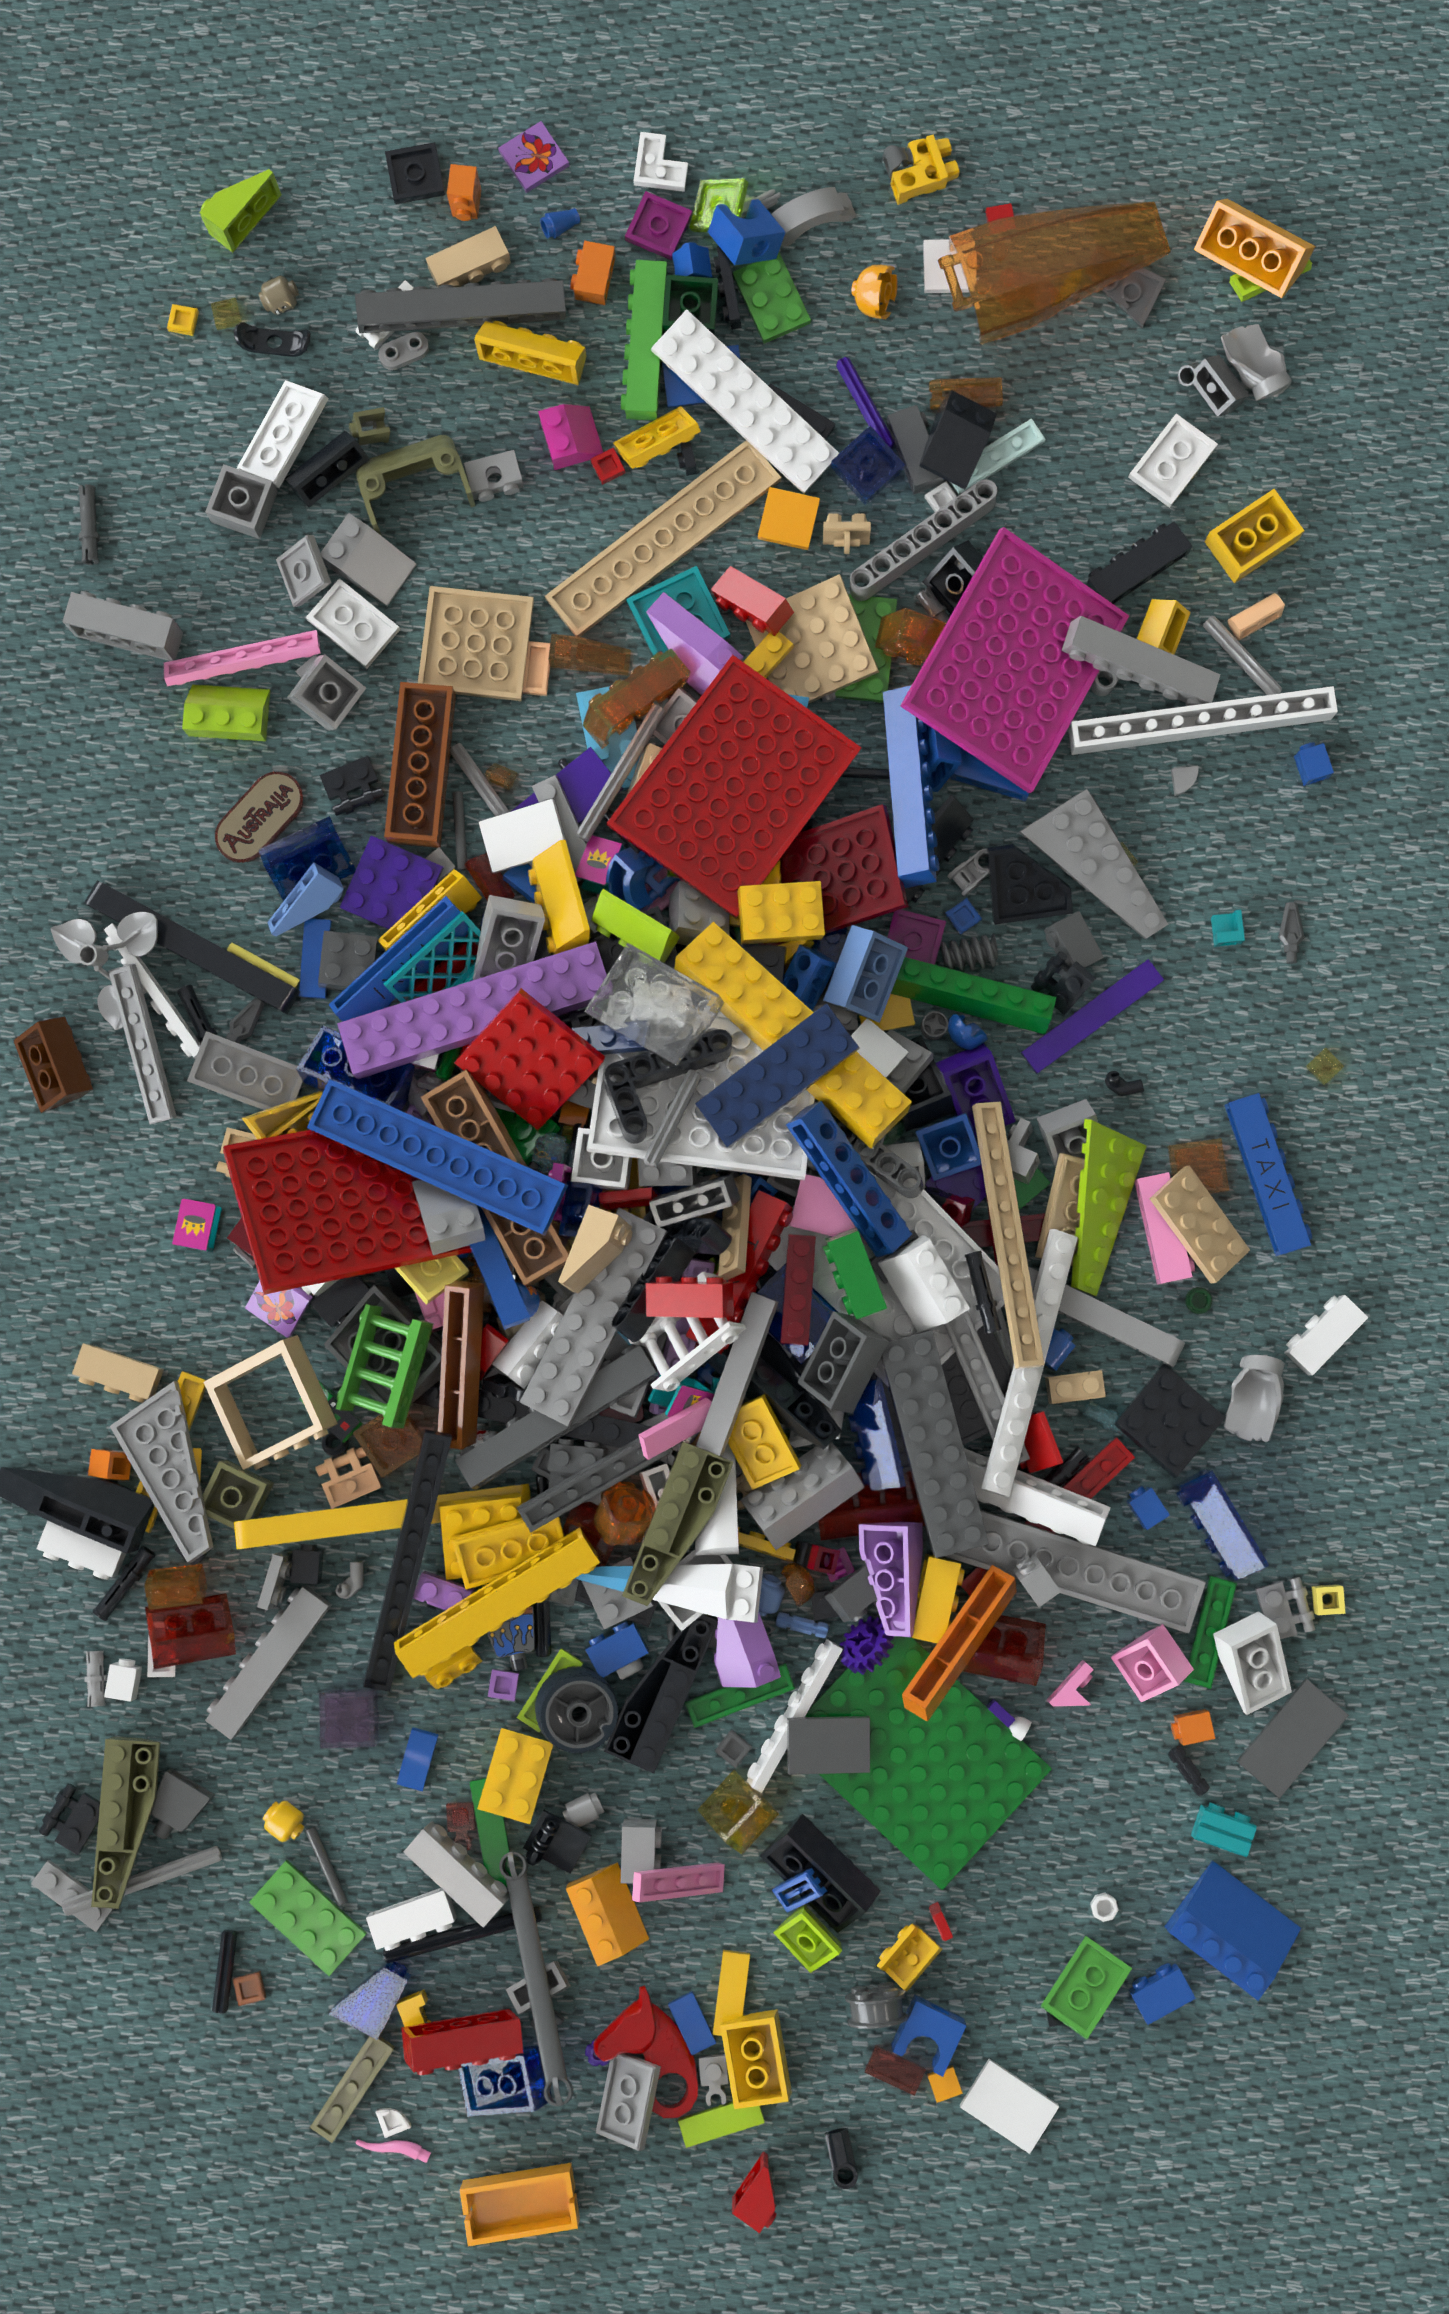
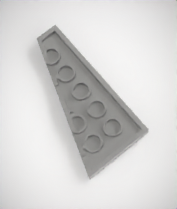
(1090, 853)
(163, 1457)

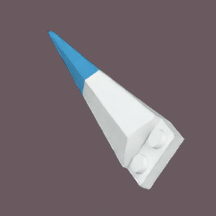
(712, 1589)

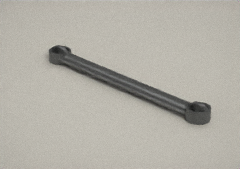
(536, 1979)

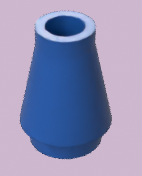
(559, 222)

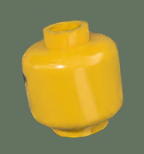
(283, 1821)

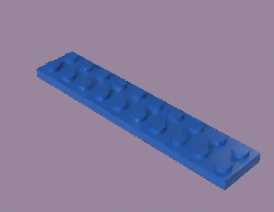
(437, 1157)

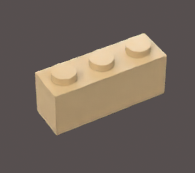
(469, 259)
(117, 1373)

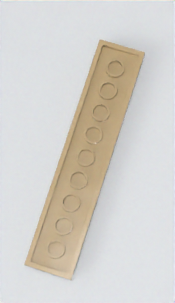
(662, 538)

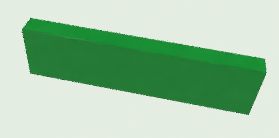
(1212, 1619)
(733, 1699)
(491, 1835)

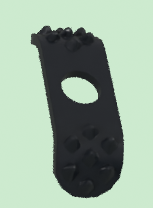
(256, 339)

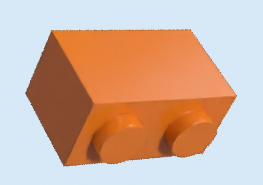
(464, 192)
(594, 272)

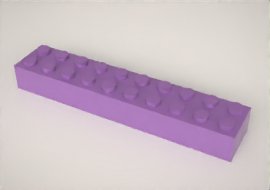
(461, 1012)

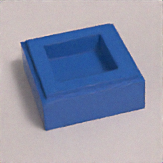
(963, 916)

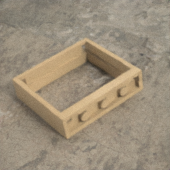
(307, 1386)

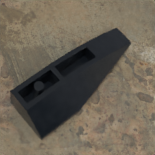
(791, 1403)
(81, 1504)
(659, 1697)

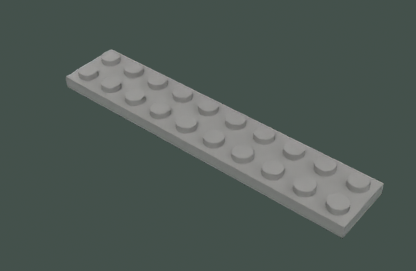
(1091, 1572)

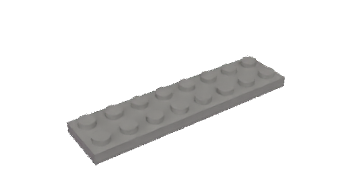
(587, 1329)

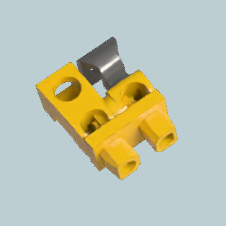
(927, 171)

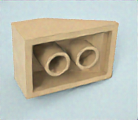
(595, 1247)

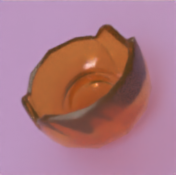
(799, 1583)

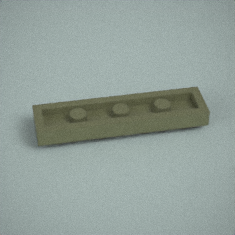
(352, 2087)

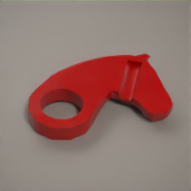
(651, 2032)

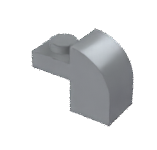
(1023, 1161)

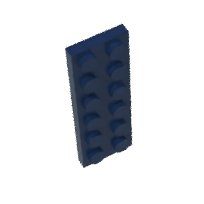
(777, 1075)

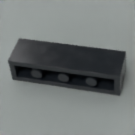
(1140, 564)

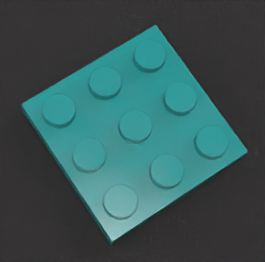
(688, 591)

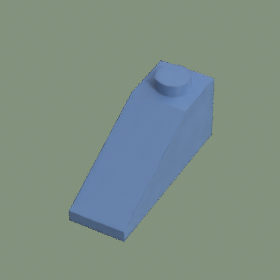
(309, 897)

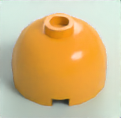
(875, 286)

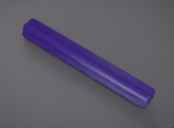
(863, 399)

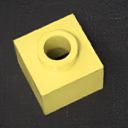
(1336, 1604)

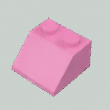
(1152, 1663)

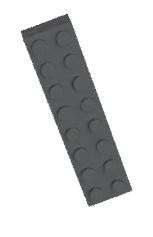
(933, 1444)

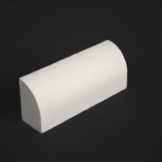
(721, 1530)

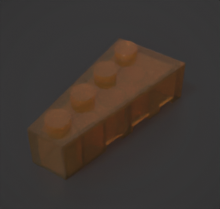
(634, 696)

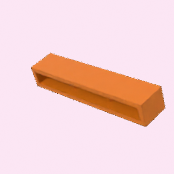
(959, 1643)

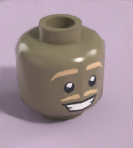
(278, 295)

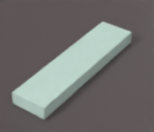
(1004, 452)

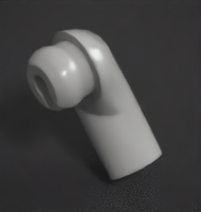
(353, 1583)

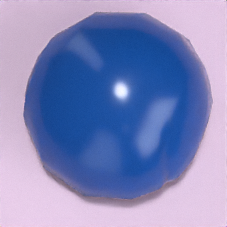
(963, 1035)

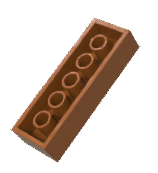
(420, 764)

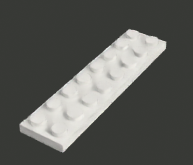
(745, 401)

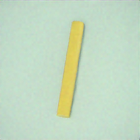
(264, 965)

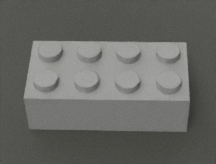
(123, 626)
(804, 1496)

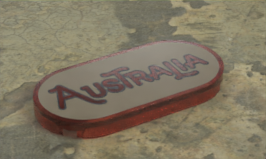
(259, 817)

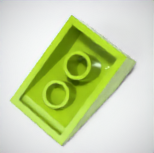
(239, 208)

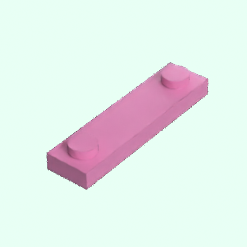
(678, 1882)

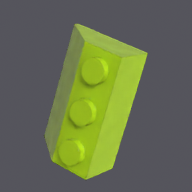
(226, 712)
(633, 927)

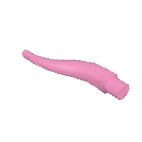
(398, 2146)

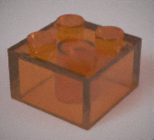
(908, 635)
(388, 1446)

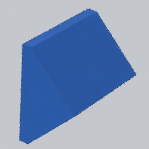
(950, 1146)

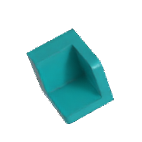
(1228, 929)

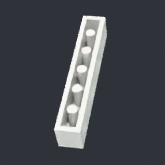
(1043, 1503)

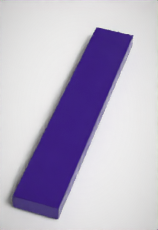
(1092, 1016)

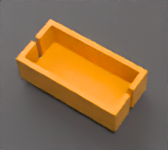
(519, 2204)

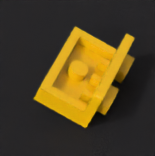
(446, 1671)
(909, 1956)

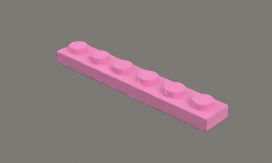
(242, 658)

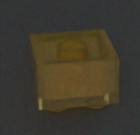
(737, 1812)

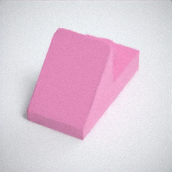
(1066, 1692)

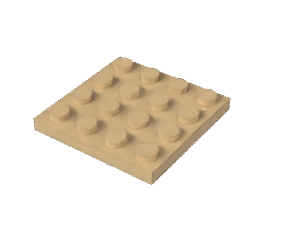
(476, 642)
(827, 643)

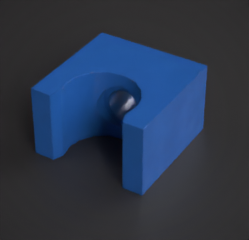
(747, 239)
(933, 2022)

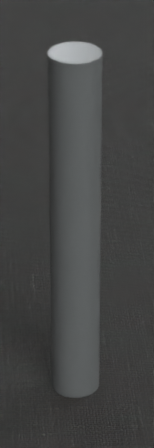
(459, 824)
(326, 1866)

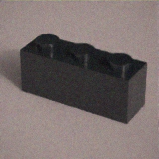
(327, 468)

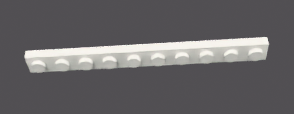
(1025, 1381)

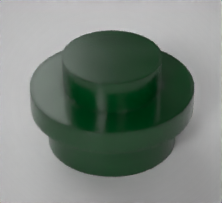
(1198, 1300)

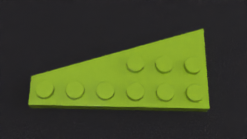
(1102, 1199)

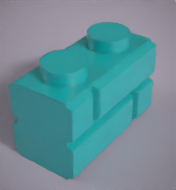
(1224, 1830)

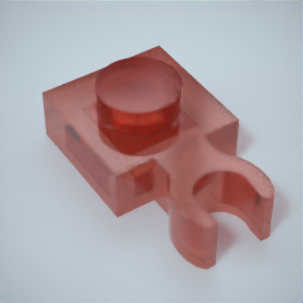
(461, 1819)

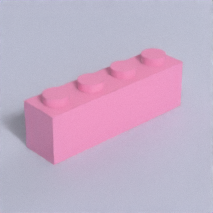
(1166, 1250)

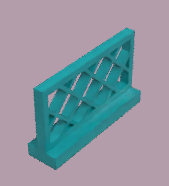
(459, 978)

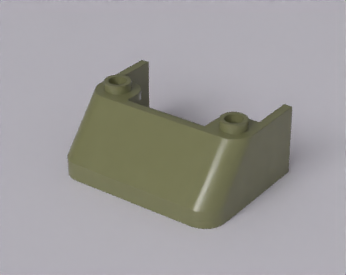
(429, 453)

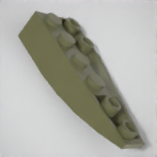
(678, 1518)
(124, 1812)

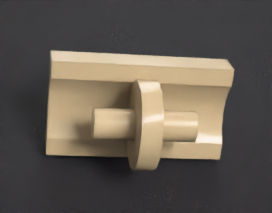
(846, 533)

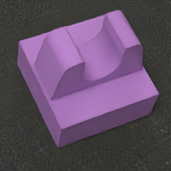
(503, 1684)

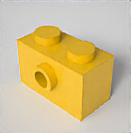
(1164, 624)

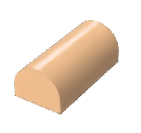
(1256, 616)

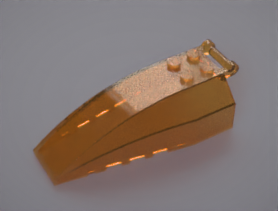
(1048, 260)

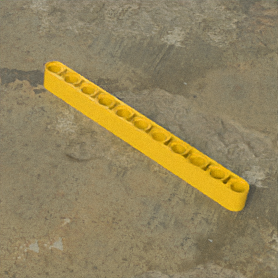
(345, 1519)

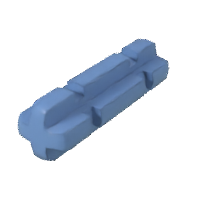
(802, 1625)

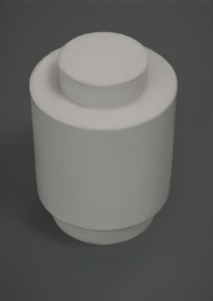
(583, 1810)

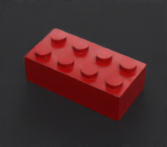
(462, 2041)

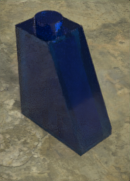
(373, 2000)

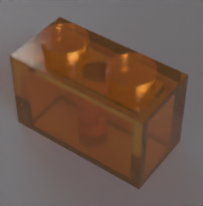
(175, 1586)

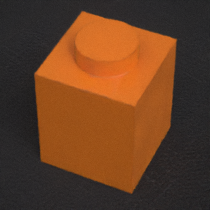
(1193, 1727)

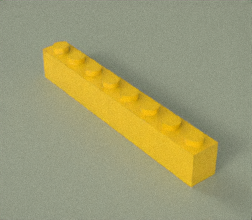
(496, 1603)

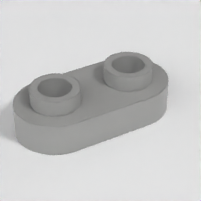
(404, 351)

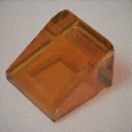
(501, 776)

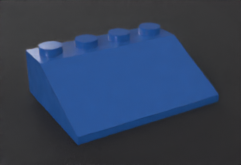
(1234, 1930)

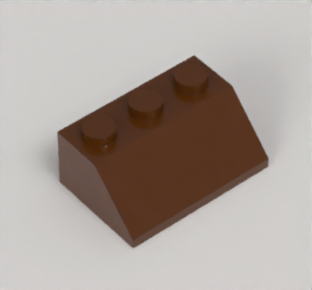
(53, 1063)

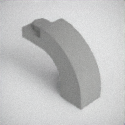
(812, 210)

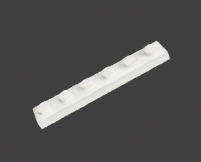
(161, 1002)
(798, 1706)

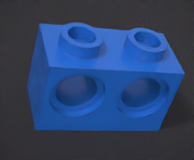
(808, 975)

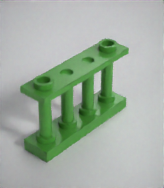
(409, 1362)

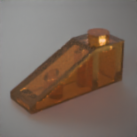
(588, 655)

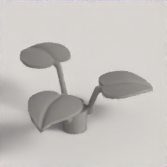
(77, 940)

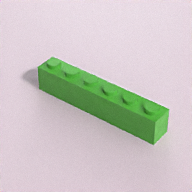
(644, 331)

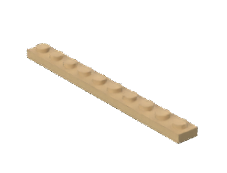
(1008, 1235)

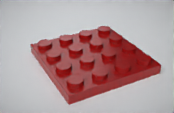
(529, 1059)

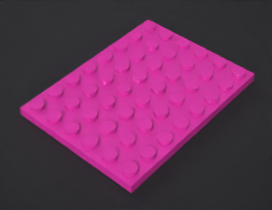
(1000, 666)

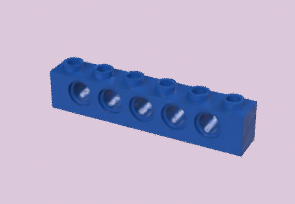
(849, 1179)

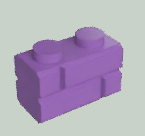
(439, 1591)

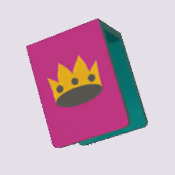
(595, 863)
(197, 1225)
(682, 1397)

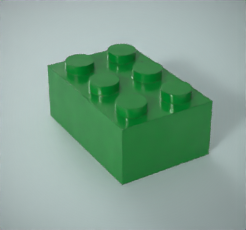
(854, 1274)

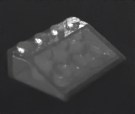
(654, 1004)

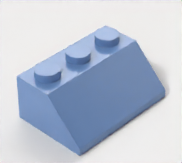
(865, 973)

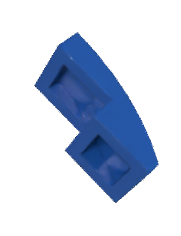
(417, 1759)

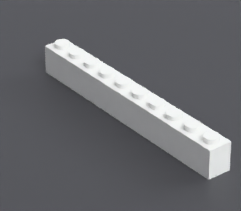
(1202, 720)

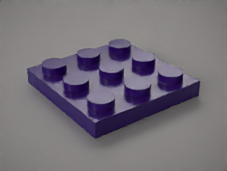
(388, 883)

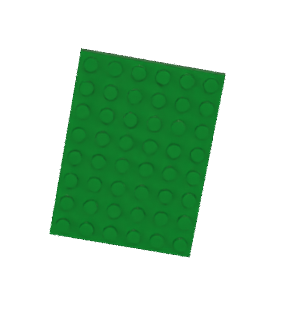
(933, 1783)

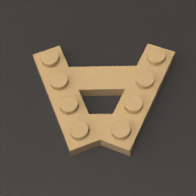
(735, 1222)

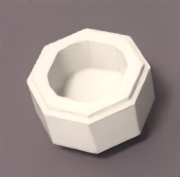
(1104, 1907)

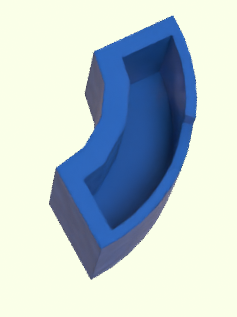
(627, 879)

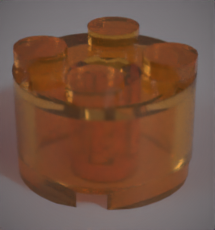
(624, 1514)

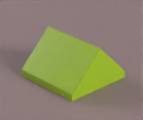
(808, 1939)

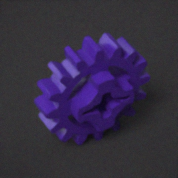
(865, 1646)

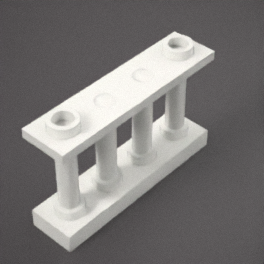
(689, 1362)

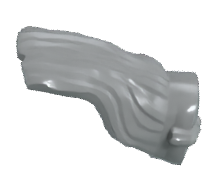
(1256, 362)
(1256, 1398)

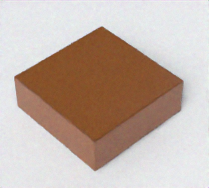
(249, 1988)

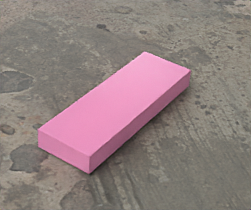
(674, 1429)

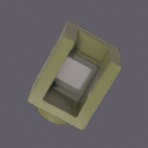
(369, 426)

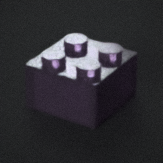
(348, 1718)

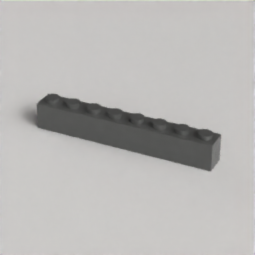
(460, 306)
(536, 1430)

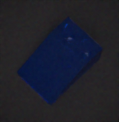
(504, 2084)

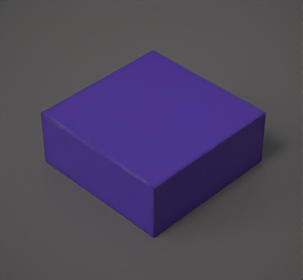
(1000, 1713)

